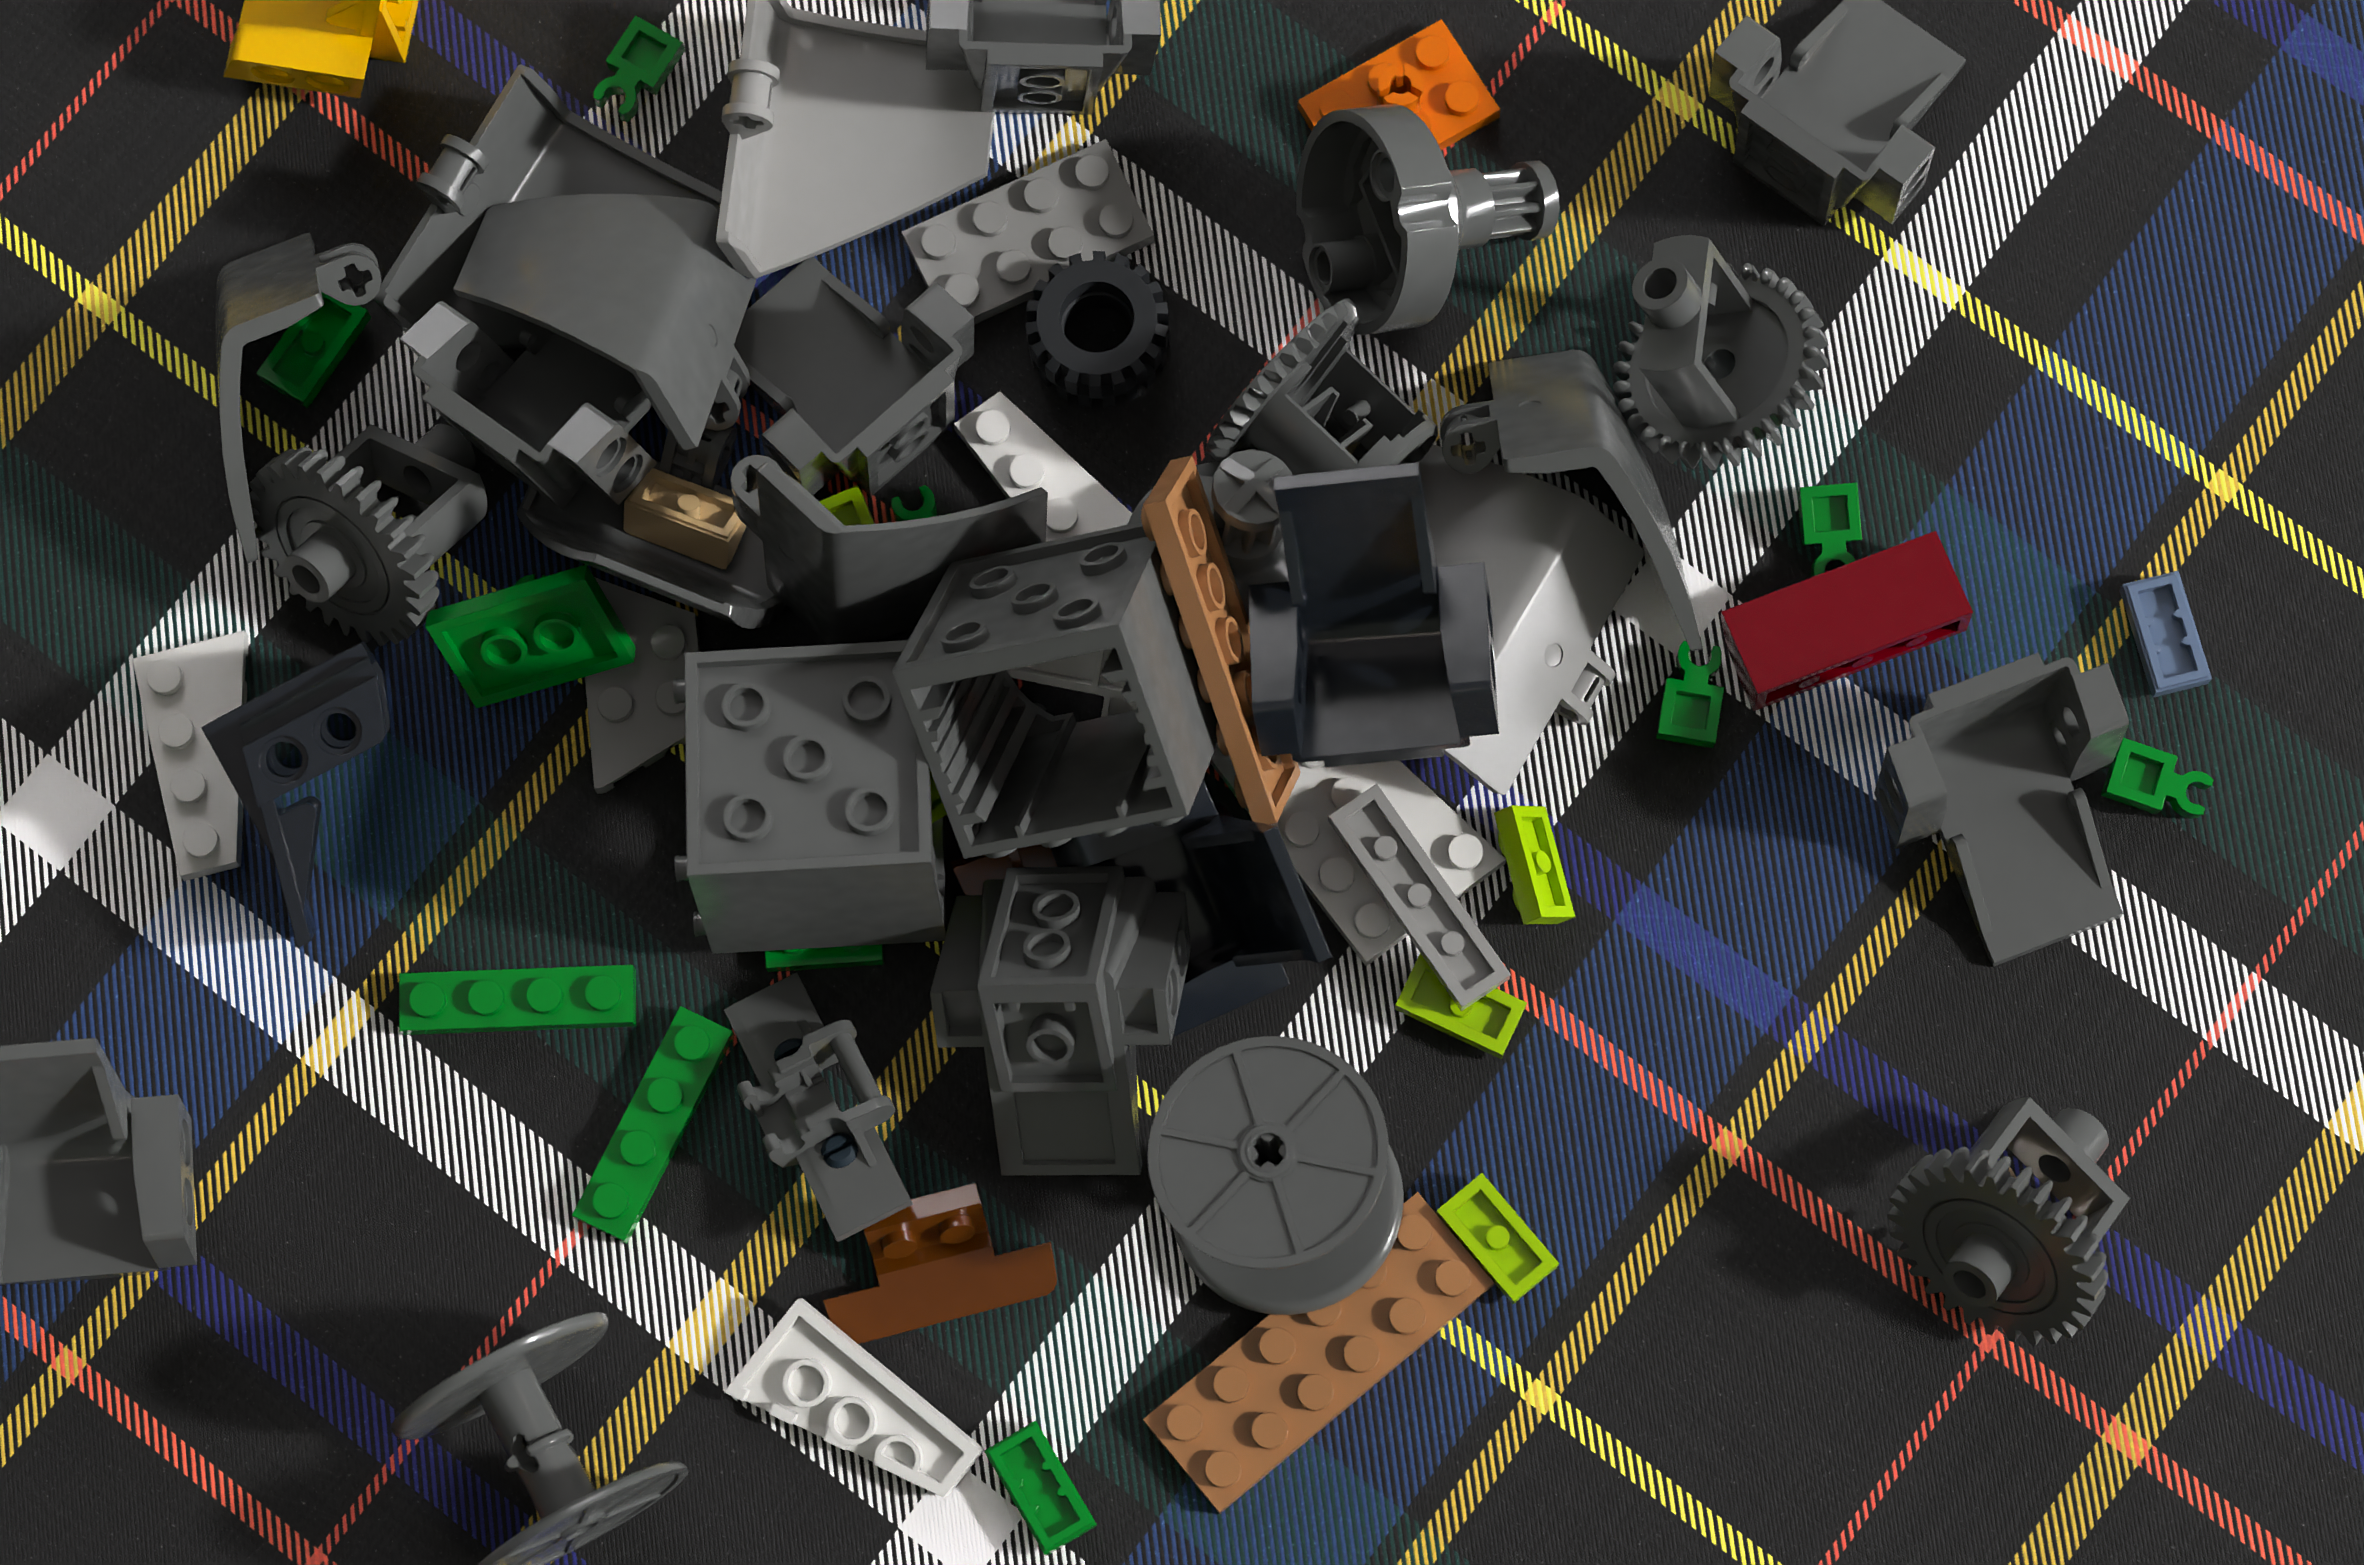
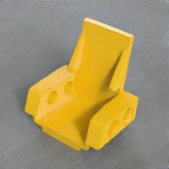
(318, 42)

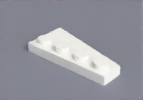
(178, 696)
(840, 1392)

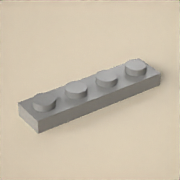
(1419, 897)

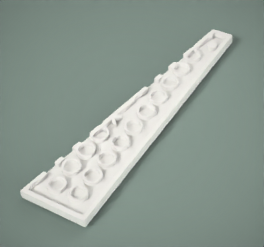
(1025, 459)

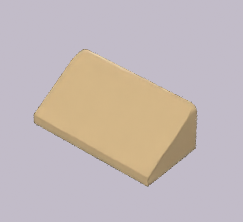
(684, 518)

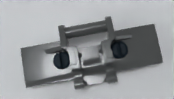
(799, 1115)

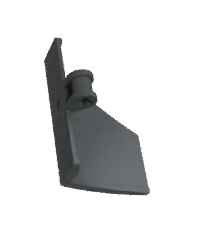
(261, 298)

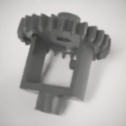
(1716, 355)
(346, 545)
(2001, 1242)

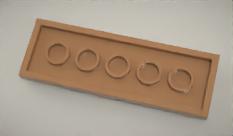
(1217, 631)
(1309, 1367)

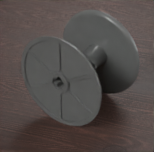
(1276, 1174)
(510, 1394)

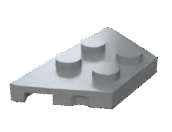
(634, 704)

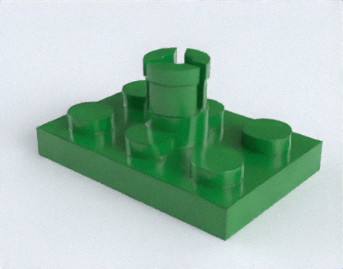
(530, 636)

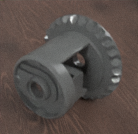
(1323, 368)

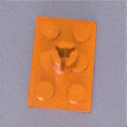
(1421, 74)

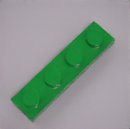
(517, 999)
(653, 1125)

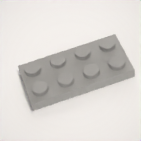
(1008, 239)

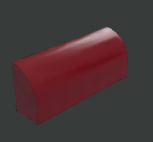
(1845, 620)

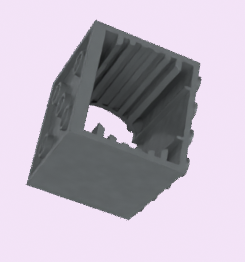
(1007, 764)
(807, 801)

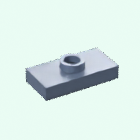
(2165, 634)

